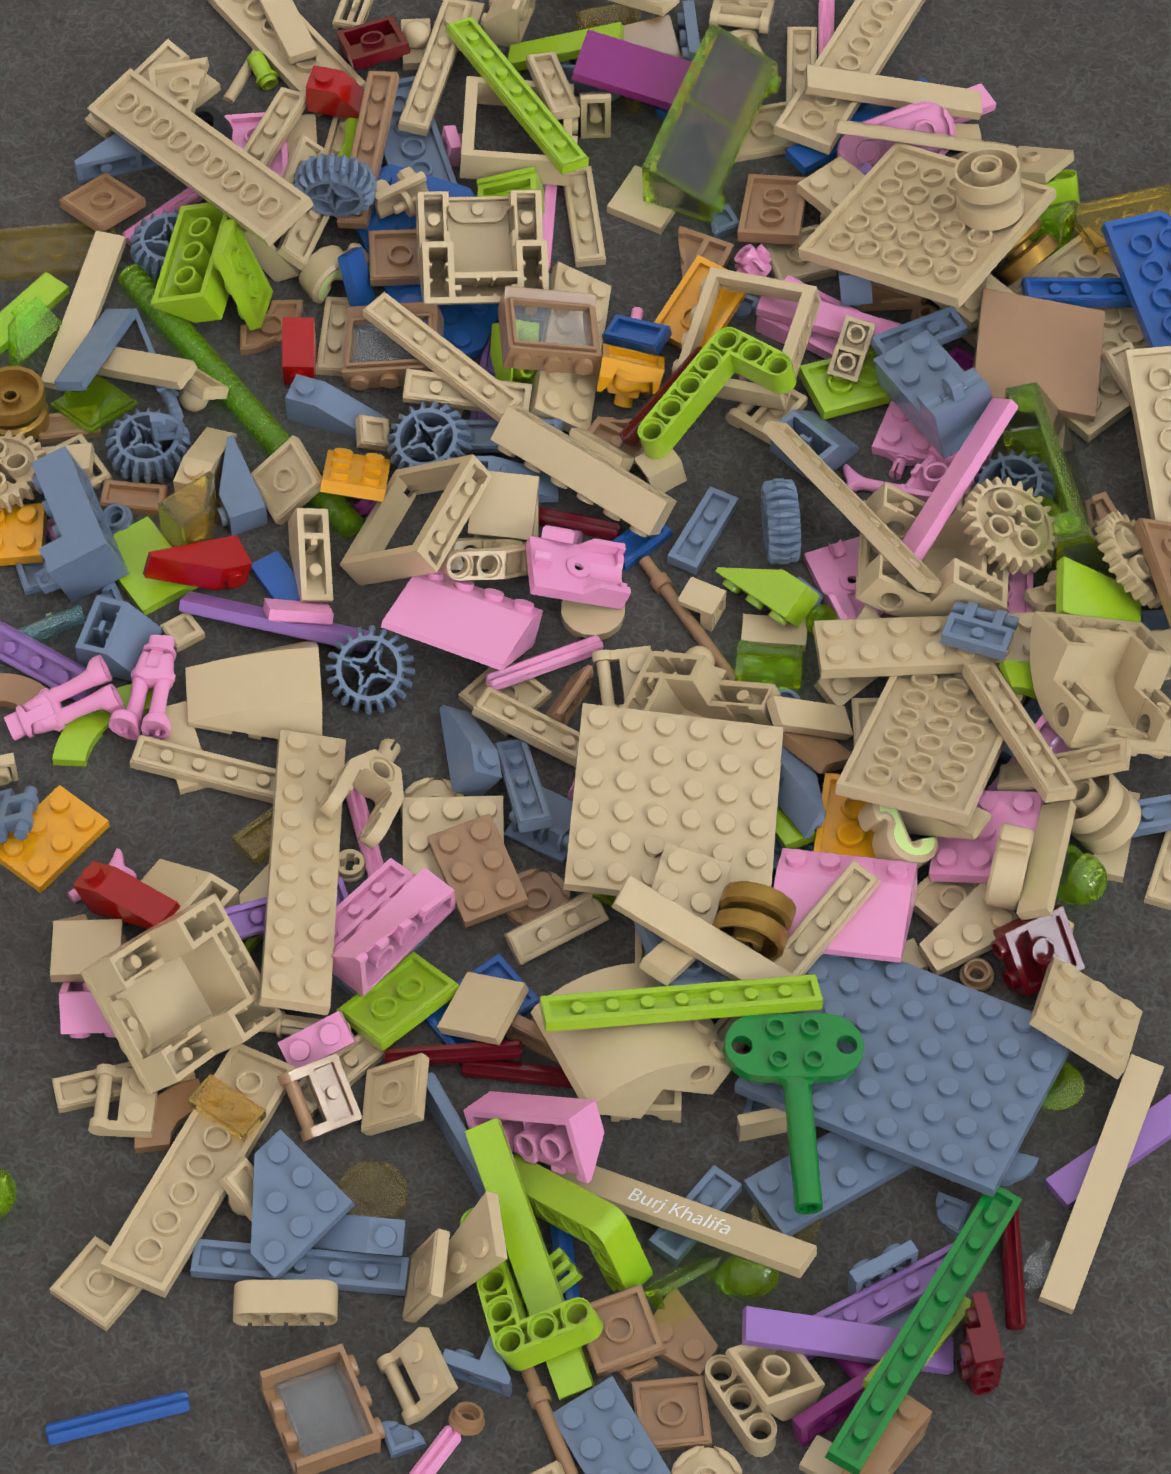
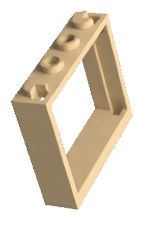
(482, 163)
(796, 342)
(463, 485)

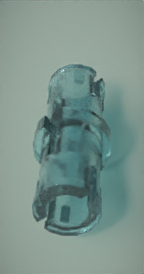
(55, 623)

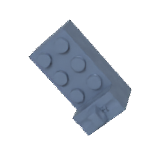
(933, 391)
(85, 548)

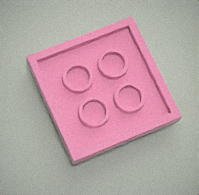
(972, 859)

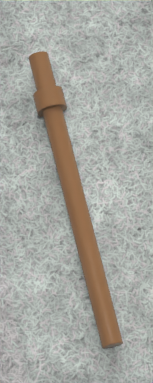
(663, 585)
(540, 1401)

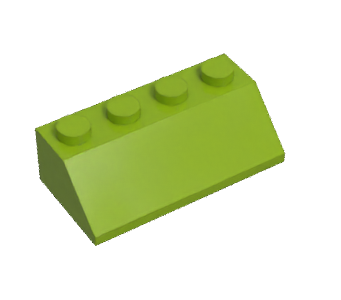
(188, 279)

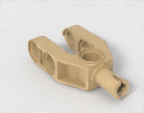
(500, 556)
(374, 778)

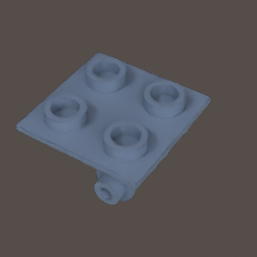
(548, 841)

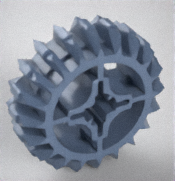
(336, 184)
(152, 241)
(418, 421)
(143, 457)
(1019, 468)
(781, 521)
(343, 659)

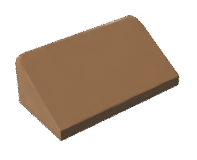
(571, 695)

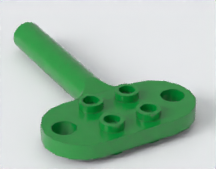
(796, 1054)

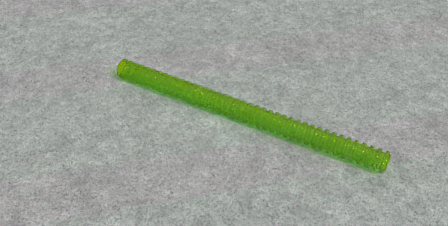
(239, 398)

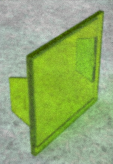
(94, 406)
(679, 1278)

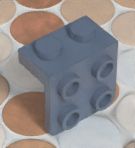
(869, 1272)

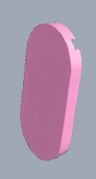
(918, 116)

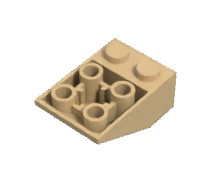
(189, 884)

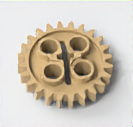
(16, 468)
(1009, 525)
(1126, 557)

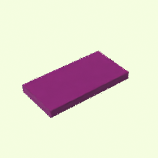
(630, 70)

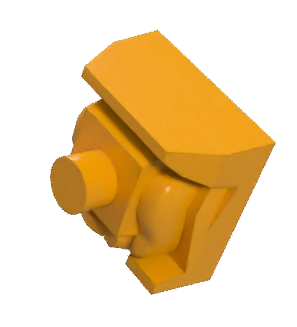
(629, 373)

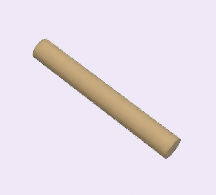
(238, 83)

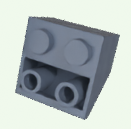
(821, 437)
(117, 634)

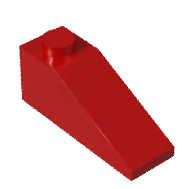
(204, 564)
(121, 896)

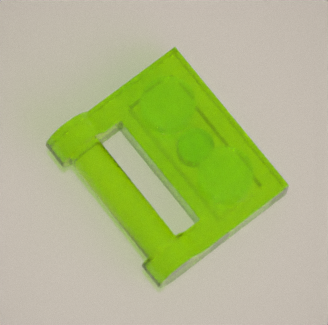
(781, 669)

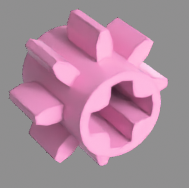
(753, 260)

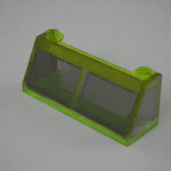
(708, 125)
(1043, 430)

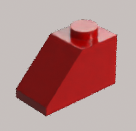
(333, 93)
(298, 348)

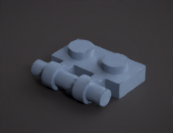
(979, 630)
(21, 822)

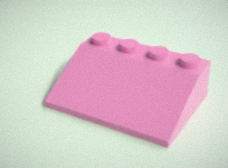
(464, 619)
(880, 924)

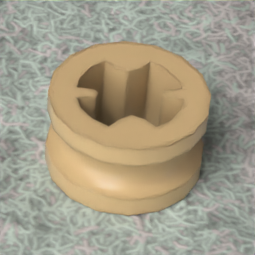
(358, 870)

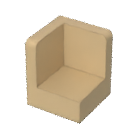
(662, 472)
(704, 599)

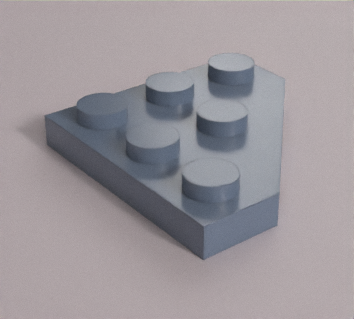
(290, 1204)

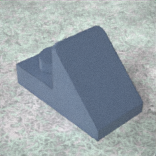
(486, 1373)

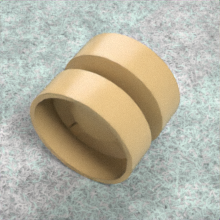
(989, 189)
(1104, 813)

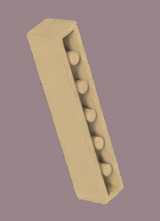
(583, 470)

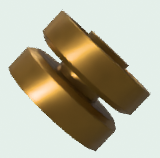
(1026, 254)
(22, 402)
(756, 917)

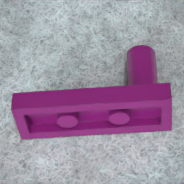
(833, 1407)

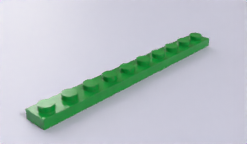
(922, 1331)

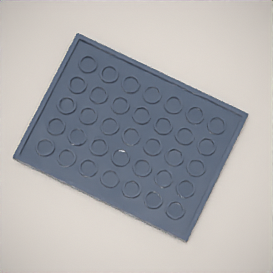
(941, 1074)

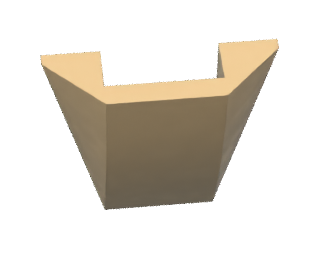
(258, 692)

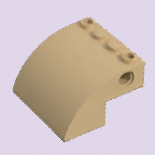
(479, 246)
(949, 558)
(1101, 681)
(692, 687)
(180, 993)
(633, 1063)

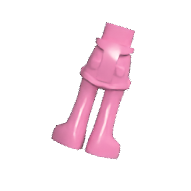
(152, 672)
(46, 712)

